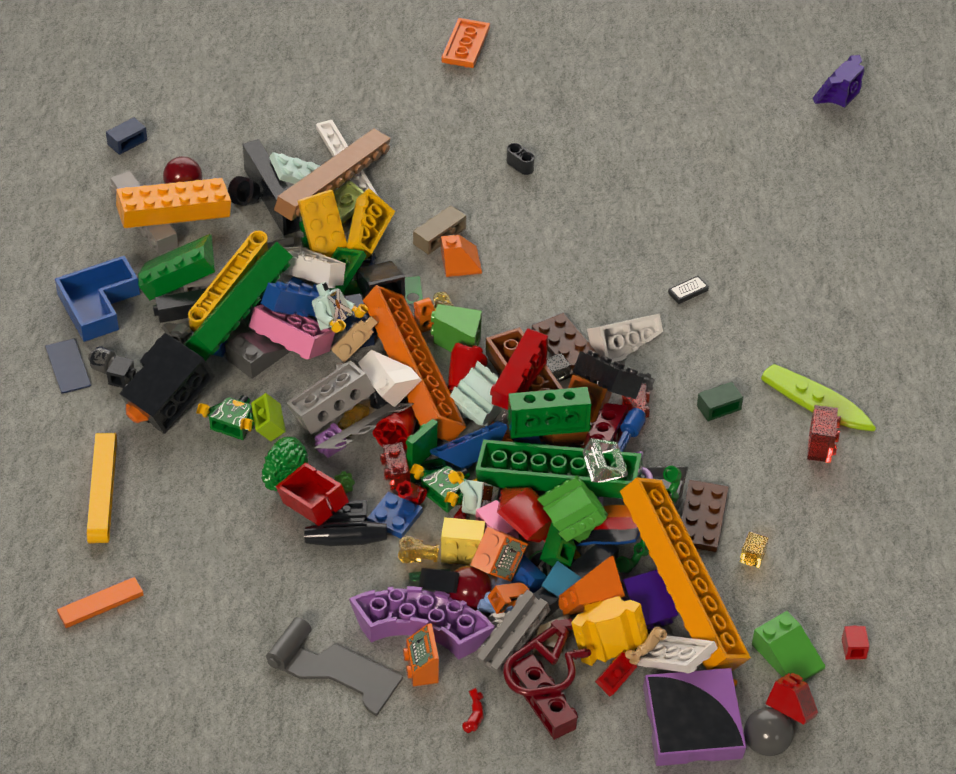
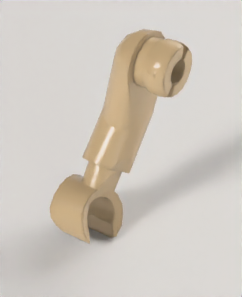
(650, 643)

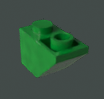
(557, 548)

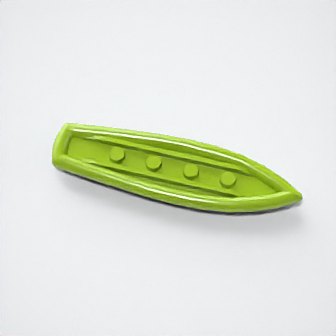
(810, 393)

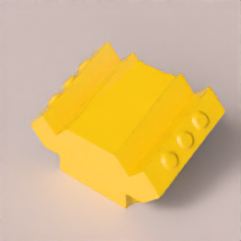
(609, 628)

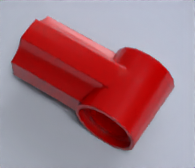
(411, 492)

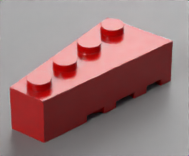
(521, 368)

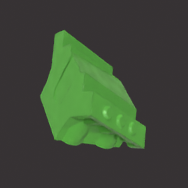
(573, 509)

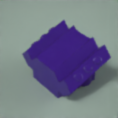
(842, 84)

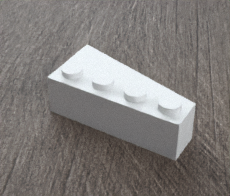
(315, 267)

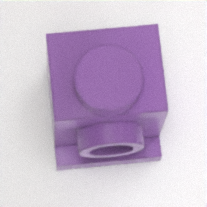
(325, 435)

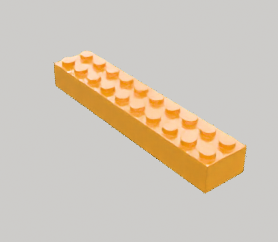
(684, 572)

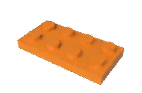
(465, 42)

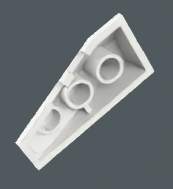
(624, 337)

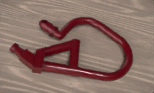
(557, 627)

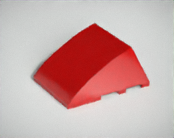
(524, 513)

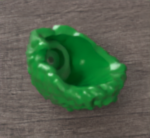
(283, 460)

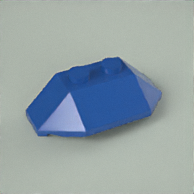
(467, 448)

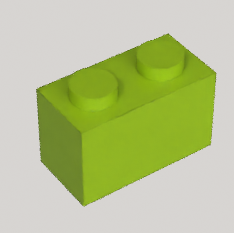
(268, 417)

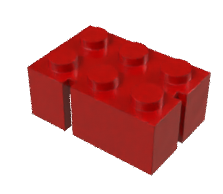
(312, 493)

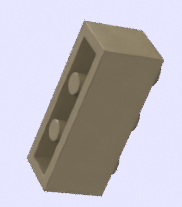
(446, 223)

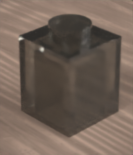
(559, 367)

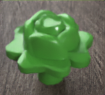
(346, 481)

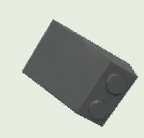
(253, 352)

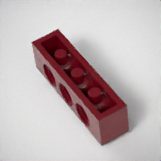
(608, 423)
(531, 674)

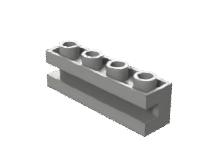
(513, 632)

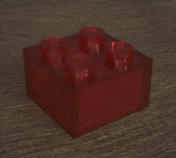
(823, 433)

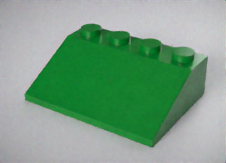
(177, 268)

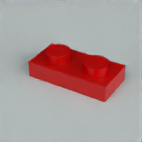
(615, 674)

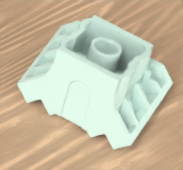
(474, 396)

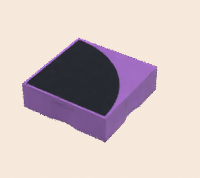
(694, 716)

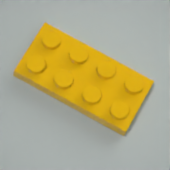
(322, 223)

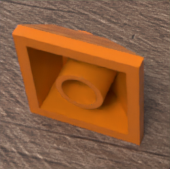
(459, 256)

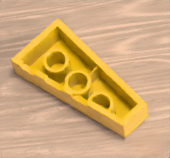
(368, 222)

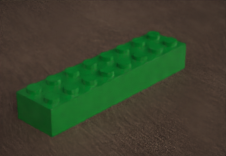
(239, 301)
(547, 466)

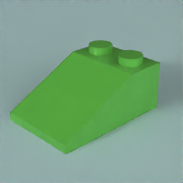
(787, 647)

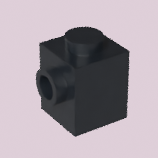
(120, 372)

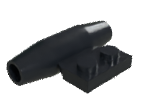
(347, 528)

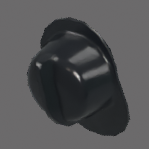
(244, 191)

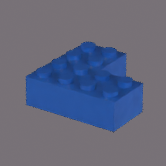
(91, 292)

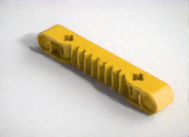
(229, 276)

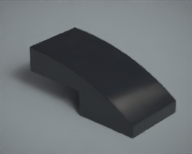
(439, 580)

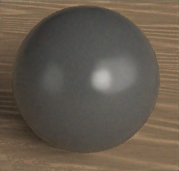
(768, 731)

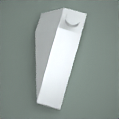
(389, 376)

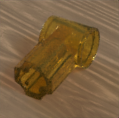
(352, 416)

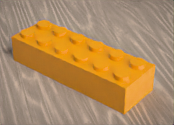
(173, 202)

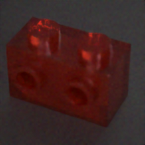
(395, 464)

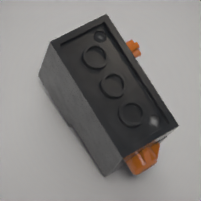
(165, 384)

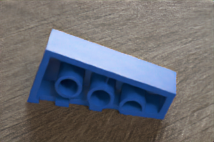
(290, 298)

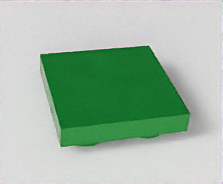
(421, 443)

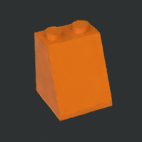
(595, 586)

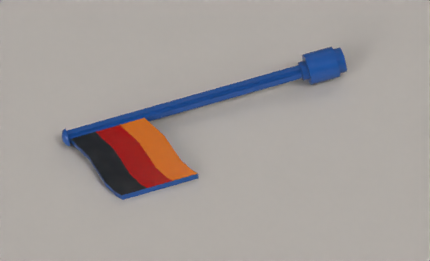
(619, 526)

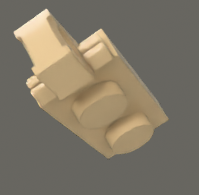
(353, 339)

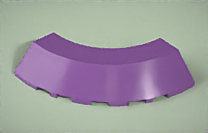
(410, 609)

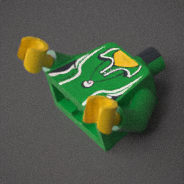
(230, 416)
(439, 487)

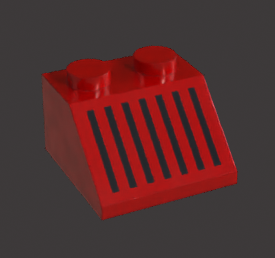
(793, 698)

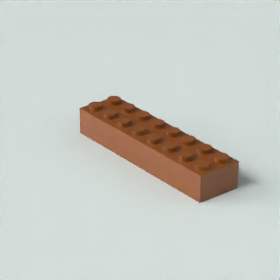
(499, 351)

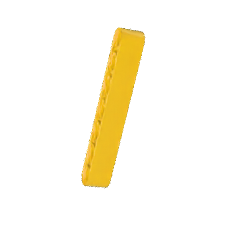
(102, 488)

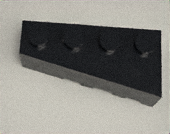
(608, 375)

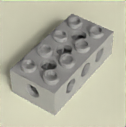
(327, 392)

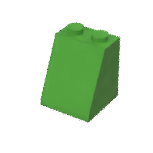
(456, 326)

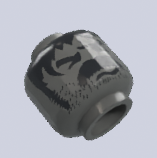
(101, 359)

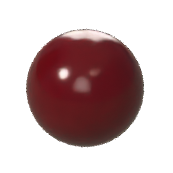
(182, 170)
(471, 586)

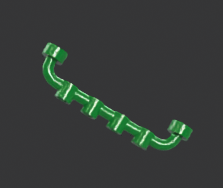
(625, 565)

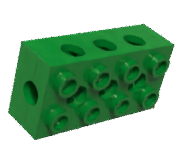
(549, 412)

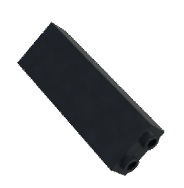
(260, 170)

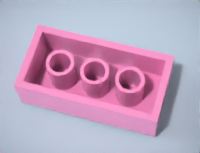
(292, 331)

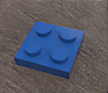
(396, 513)

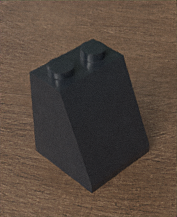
(382, 274)

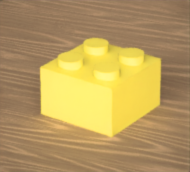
(460, 540)

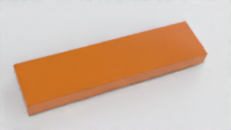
(100, 602)

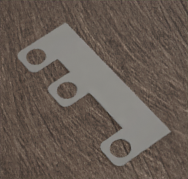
(355, 428)

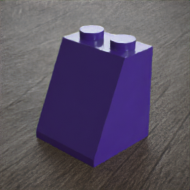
(652, 595)

